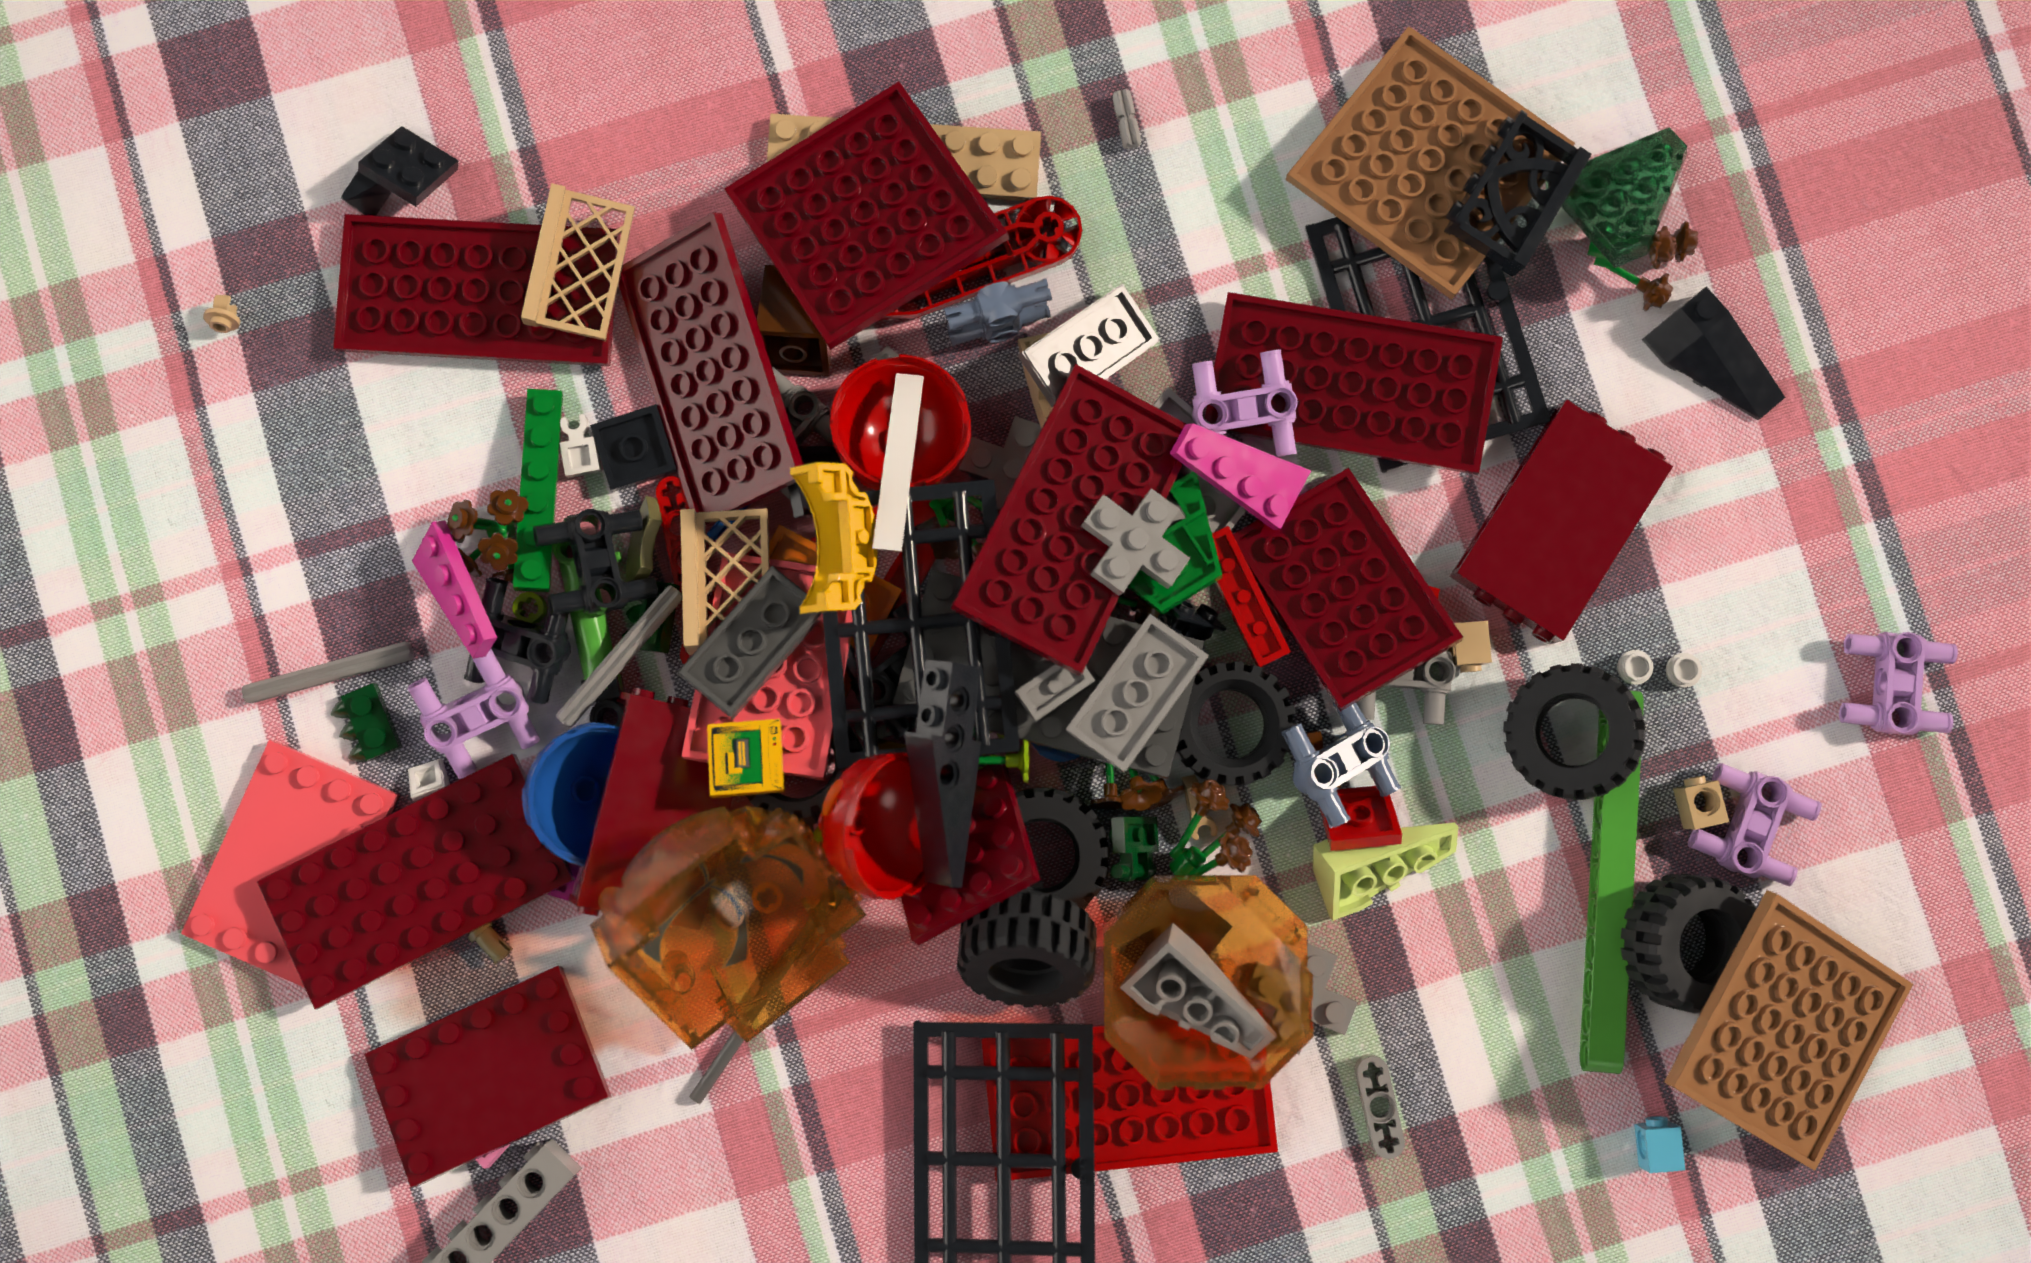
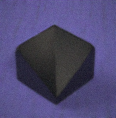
(365, 195)

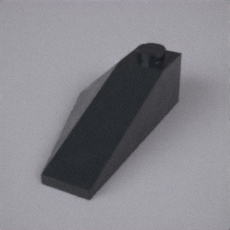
(1714, 352)

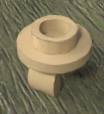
(222, 315)

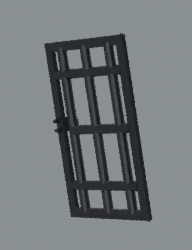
(1497, 291)
(916, 624)
(1081, 1168)

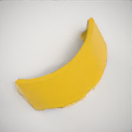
(843, 533)

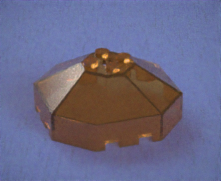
(1249, 939)

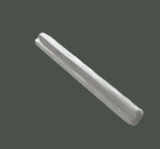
(619, 656)
(327, 672)

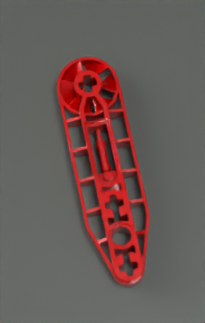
(1031, 243)

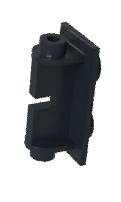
(1192, 620)

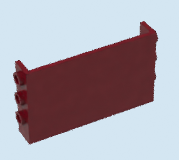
(1561, 522)
(643, 792)

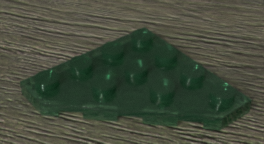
(1626, 194)

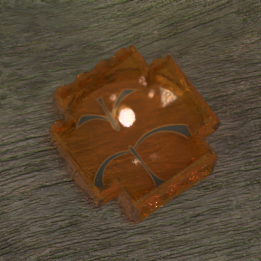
(727, 921)

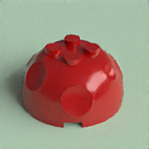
(863, 416)
(873, 828)

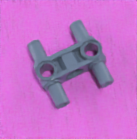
(998, 312)
(1340, 762)

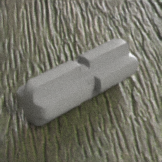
(1128, 125)

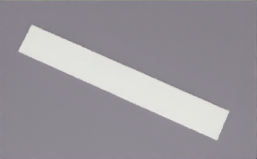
(898, 462)

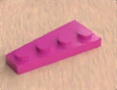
(1245, 474)
(453, 588)

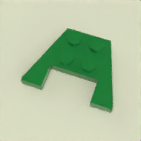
(1192, 538)

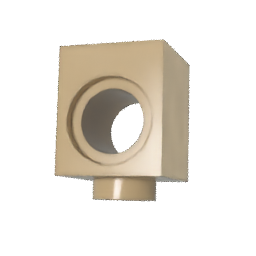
(1474, 648)
(1714, 809)

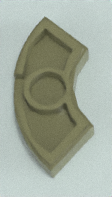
(641, 544)

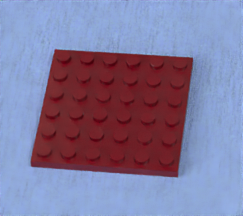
(866, 214)

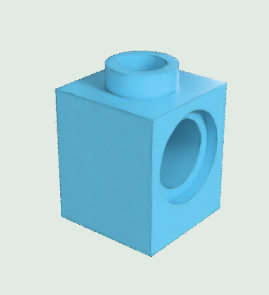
(1659, 1145)

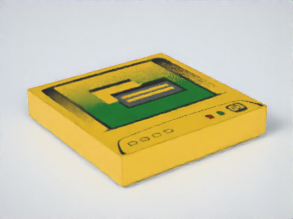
(745, 758)

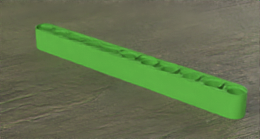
(1608, 900)

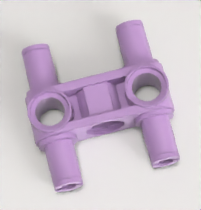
(1249, 406)
(1898, 683)
(473, 714)
(1754, 824)

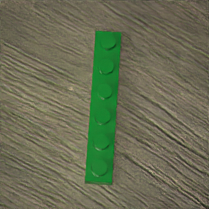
(539, 487)

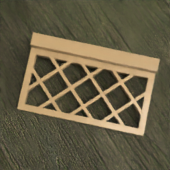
(547, 257)
(695, 571)

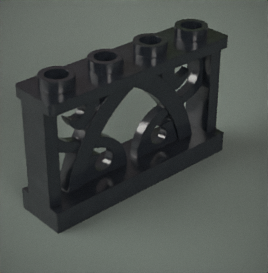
(1559, 176)

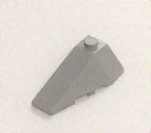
(1187, 986)

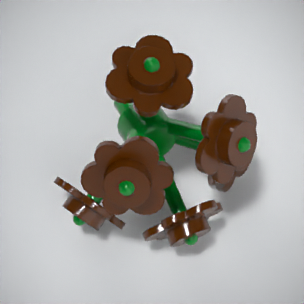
(499, 547)

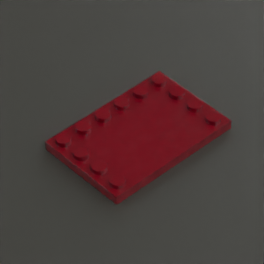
(1347, 590)
(487, 1076)

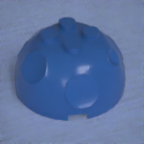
(567, 789)

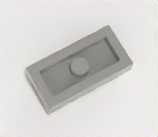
(1051, 690)

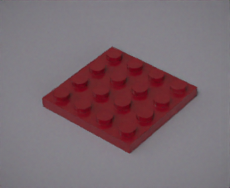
(995, 865)

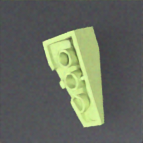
(1355, 875)

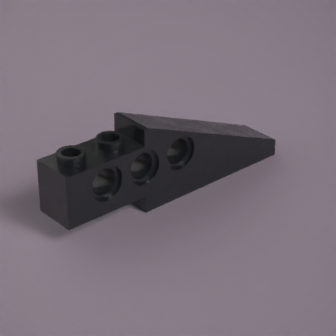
(945, 767)

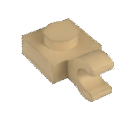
(1191, 803)

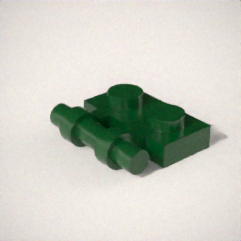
(1135, 841)

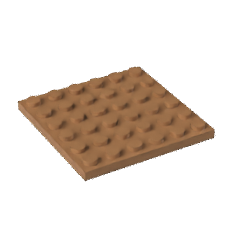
(1404, 153)
(1789, 1031)

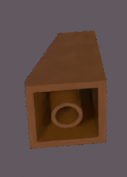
(788, 332)

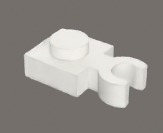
(580, 452)

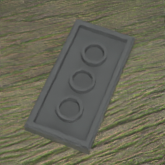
(750, 643)

